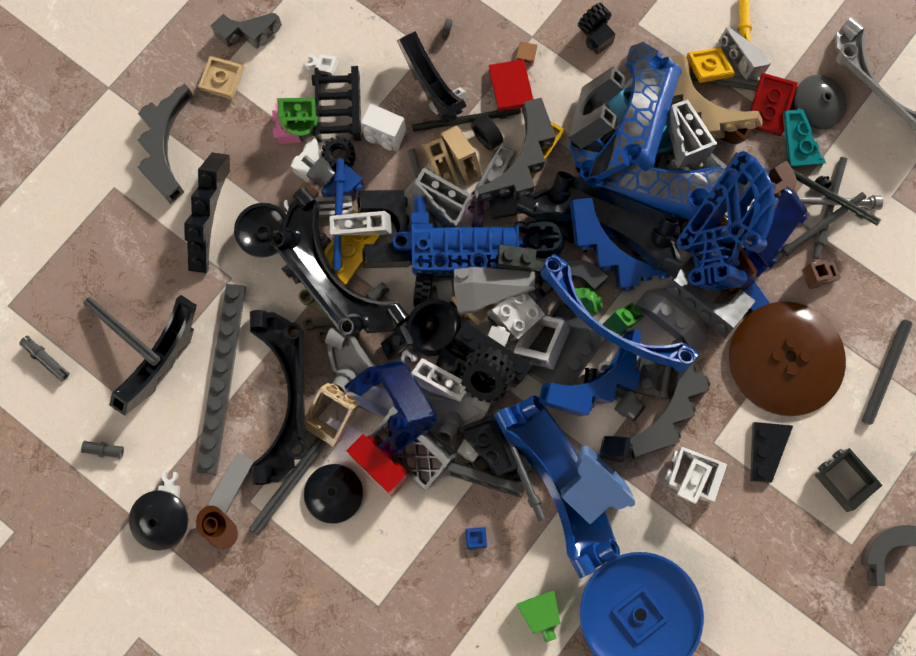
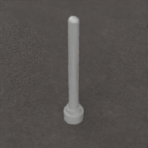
(874, 202)

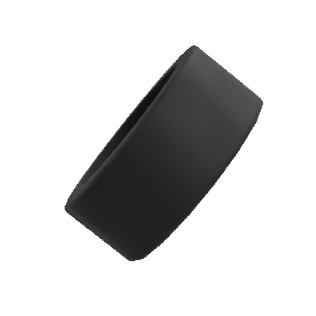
(487, 132)

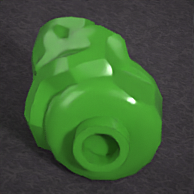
(589, 300)

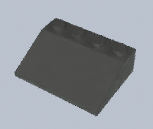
(575, 355)

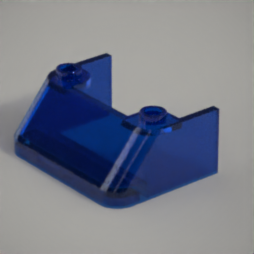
(786, 217)
(414, 410)

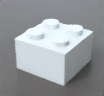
(383, 128)

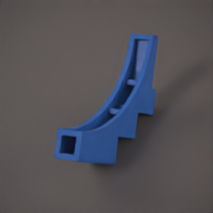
(589, 232)
(602, 388)

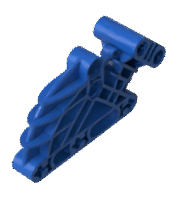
(718, 268)

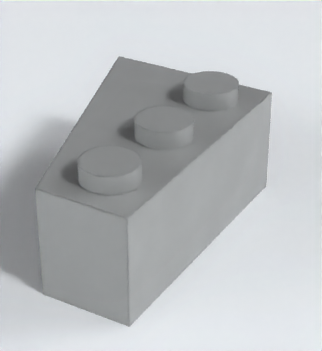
(688, 134)
(441, 197)

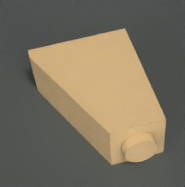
(462, 154)

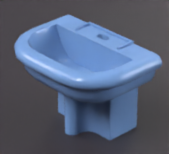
(596, 487)

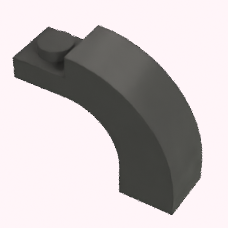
(582, 272)
(880, 545)

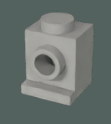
(444, 291)

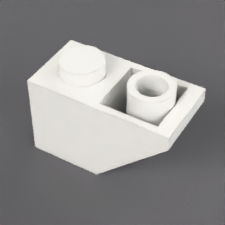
(312, 150)

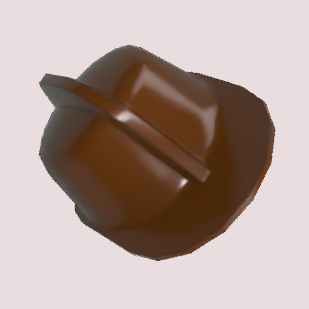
(216, 527)

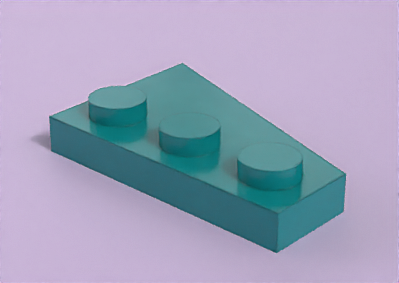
(800, 144)

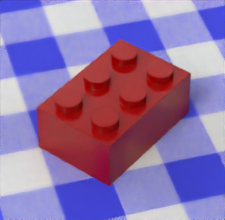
(378, 464)

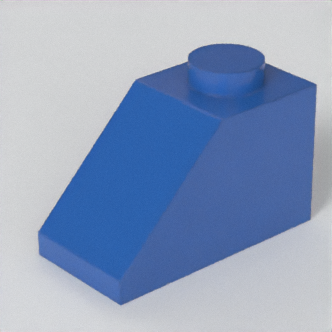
(351, 186)

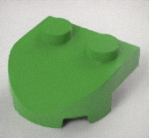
(297, 115)

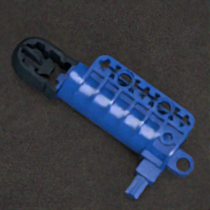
(470, 244)

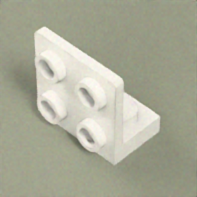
(516, 315)

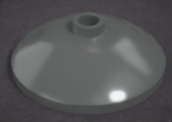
(811, 98)

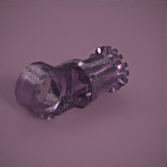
(477, 208)

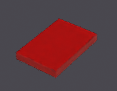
(510, 84)
(771, 99)

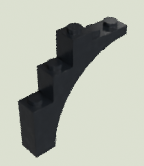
(445, 101)
(203, 206)
(144, 379)

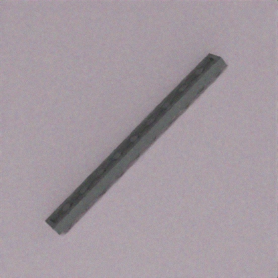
(221, 379)

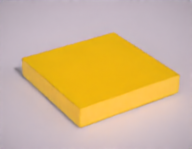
(710, 65)

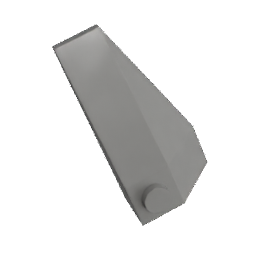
(484, 286)

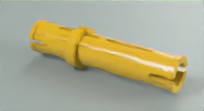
(744, 19)

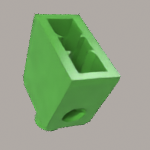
(541, 614)

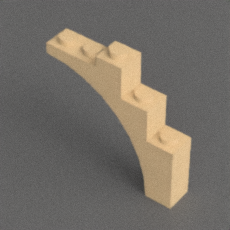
(714, 117)

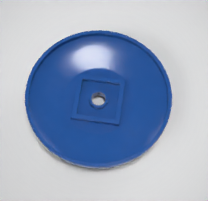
(646, 582)

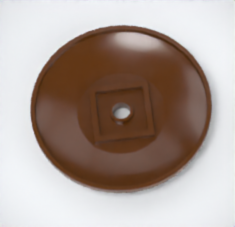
(765, 373)

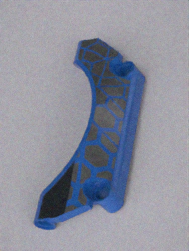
(645, 117)
(660, 189)

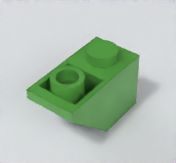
(624, 319)

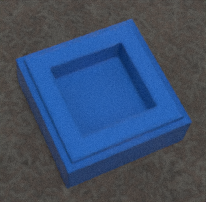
(476, 538)

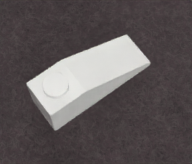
(361, 224)
(439, 381)

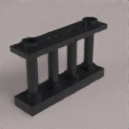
(353, 111)

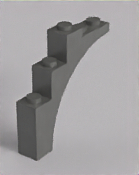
(155, 142)
(517, 178)
(679, 409)

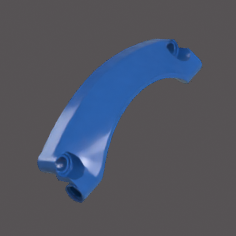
(558, 274)
(552, 455)

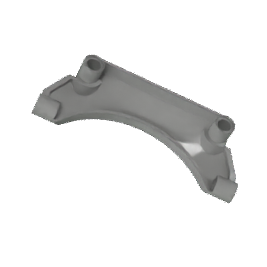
(851, 54)
(350, 360)

